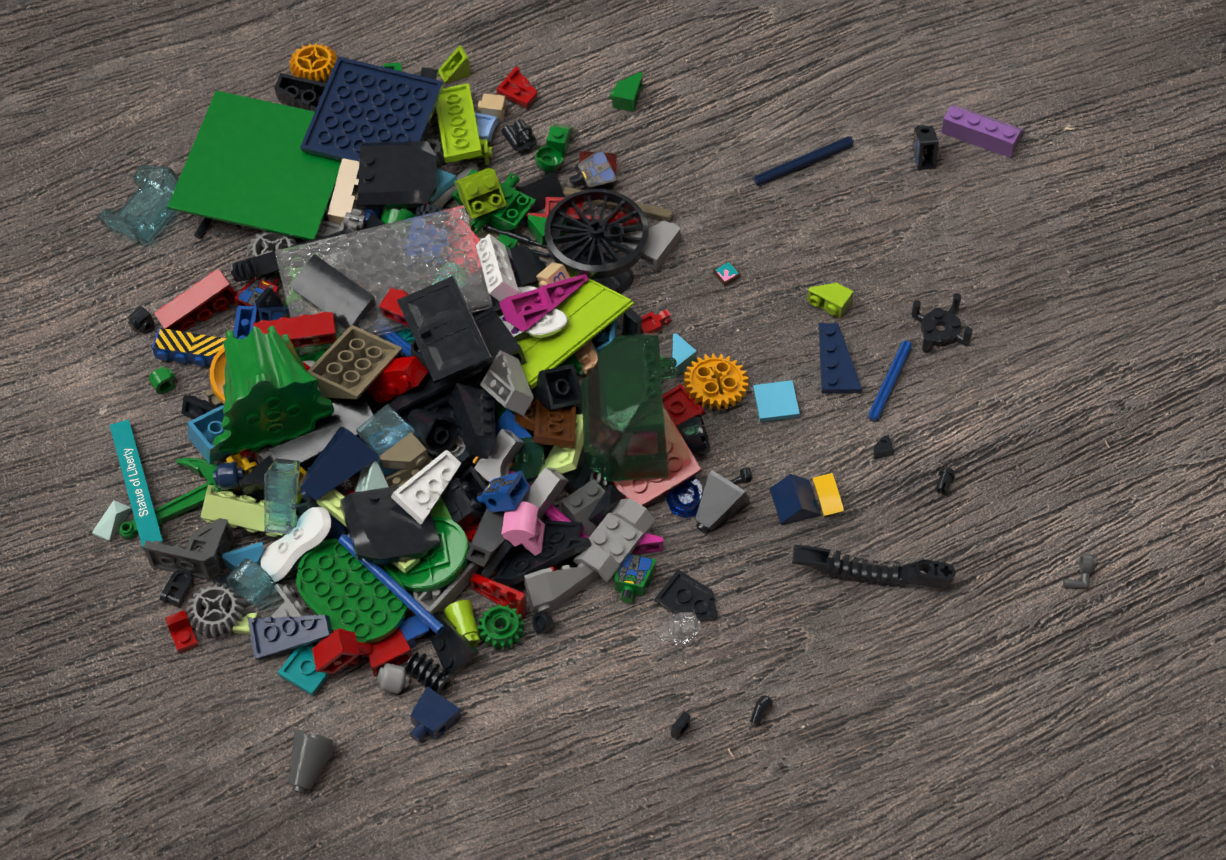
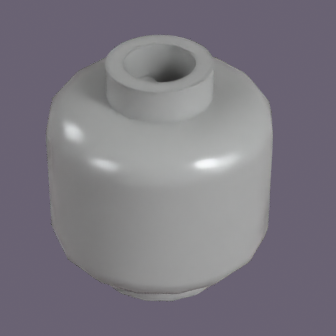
(392, 678)

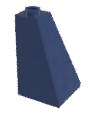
(336, 463)

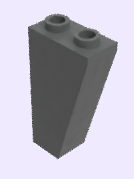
(487, 538)

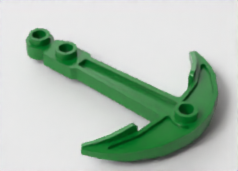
(183, 503)

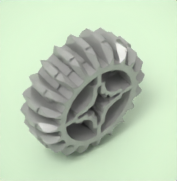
(267, 243)
(215, 617)

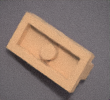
(587, 357)

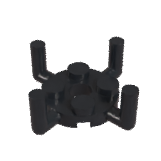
(944, 318)

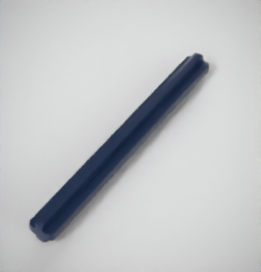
(803, 160)

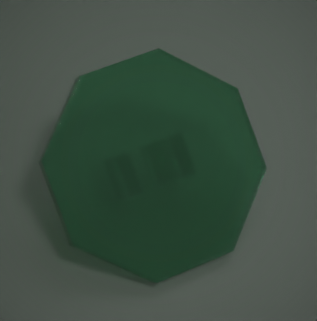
(529, 458)

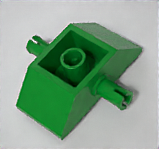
(505, 217)

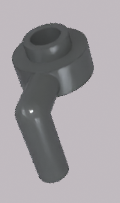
(1086, 565)

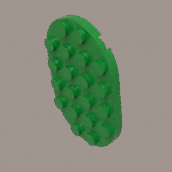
(347, 592)

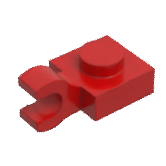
(653, 323)

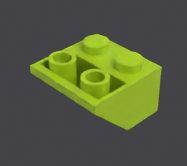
(480, 192)

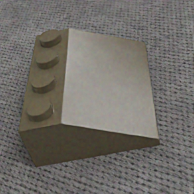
(352, 363)

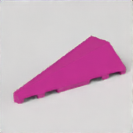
(529, 307)

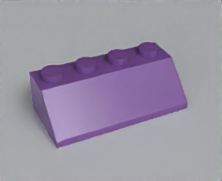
(981, 130)

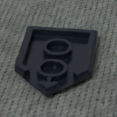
(687, 595)

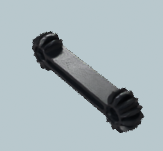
(265, 263)

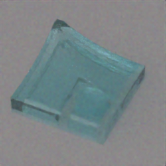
(384, 430)

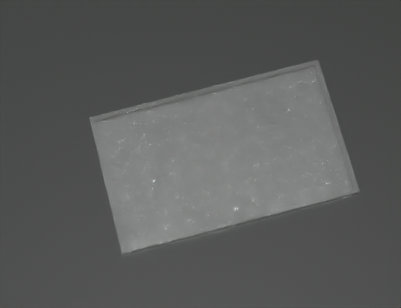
(394, 256)

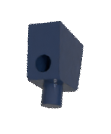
(433, 716)

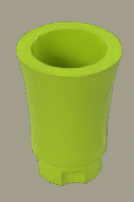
(463, 618)

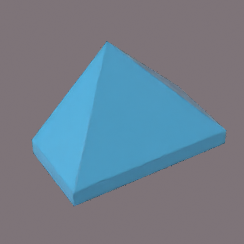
(235, 557)

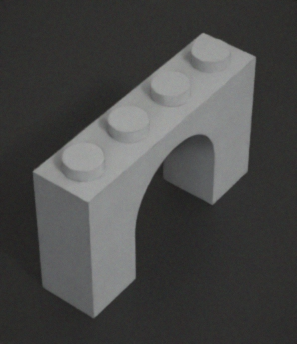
(545, 487)

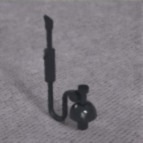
(521, 238)

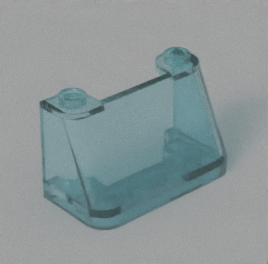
(147, 209)

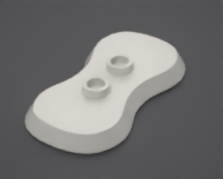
(549, 324)
(307, 534)

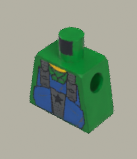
(634, 576)

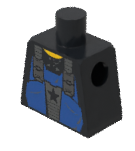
(925, 138)
(594, 172)

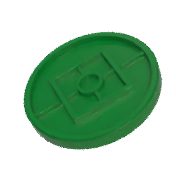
(440, 564)

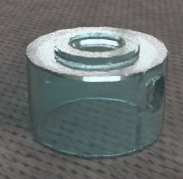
(251, 581)

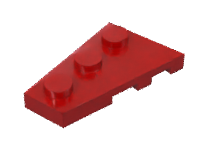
(499, 593)

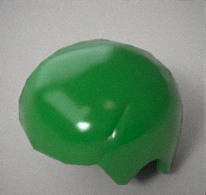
(548, 159)

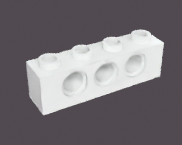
(496, 268)

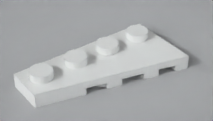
(425, 488)

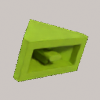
(456, 66)

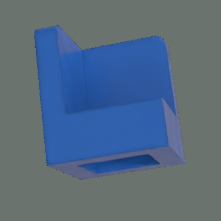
(412, 629)

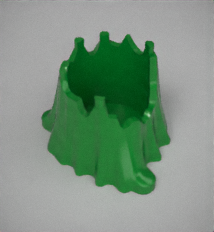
(266, 393)

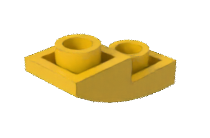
(828, 494)

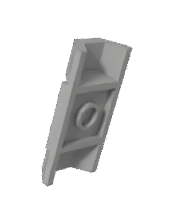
(616, 538)

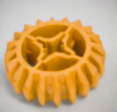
(313, 62)

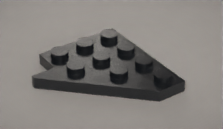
(560, 542)

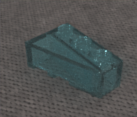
(281, 496)

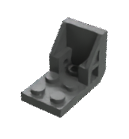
(203, 564)

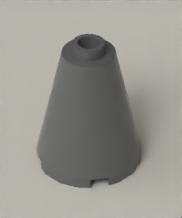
(308, 759)

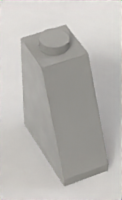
(660, 243)

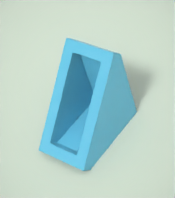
(682, 353)

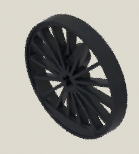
(595, 233)

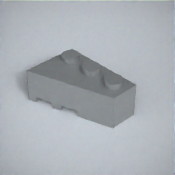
(508, 383)

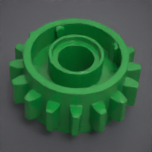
(501, 637)

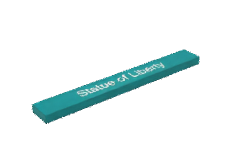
(135, 482)

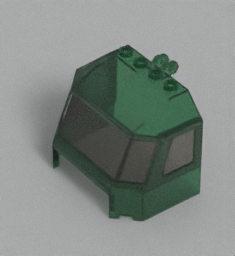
(625, 409)

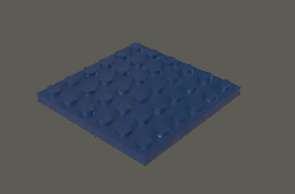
(369, 107)

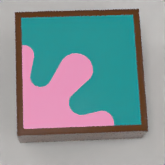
(726, 273)

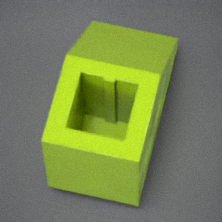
(831, 298)

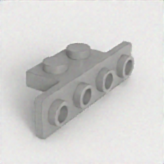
(292, 605)

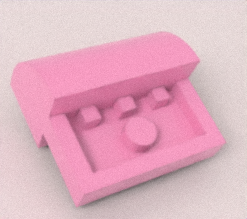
(524, 527)

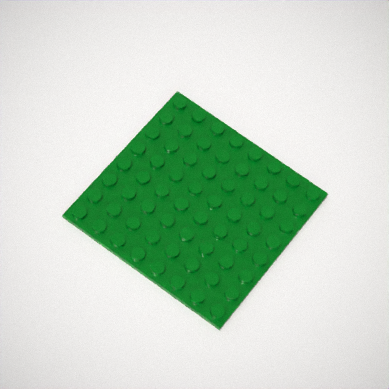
(252, 169)

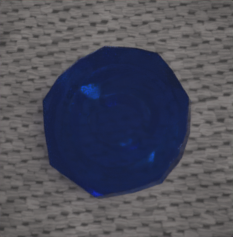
(685, 498)

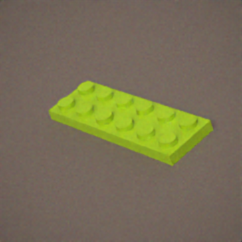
(458, 124)

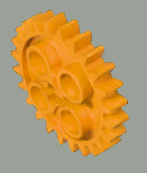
(727, 380)

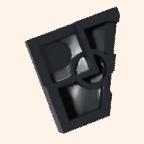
(525, 264)

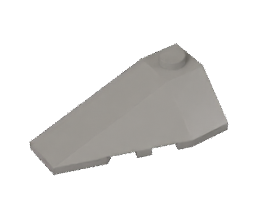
(551, 588)

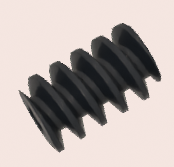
(428, 675)

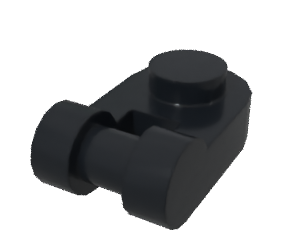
(181, 581)

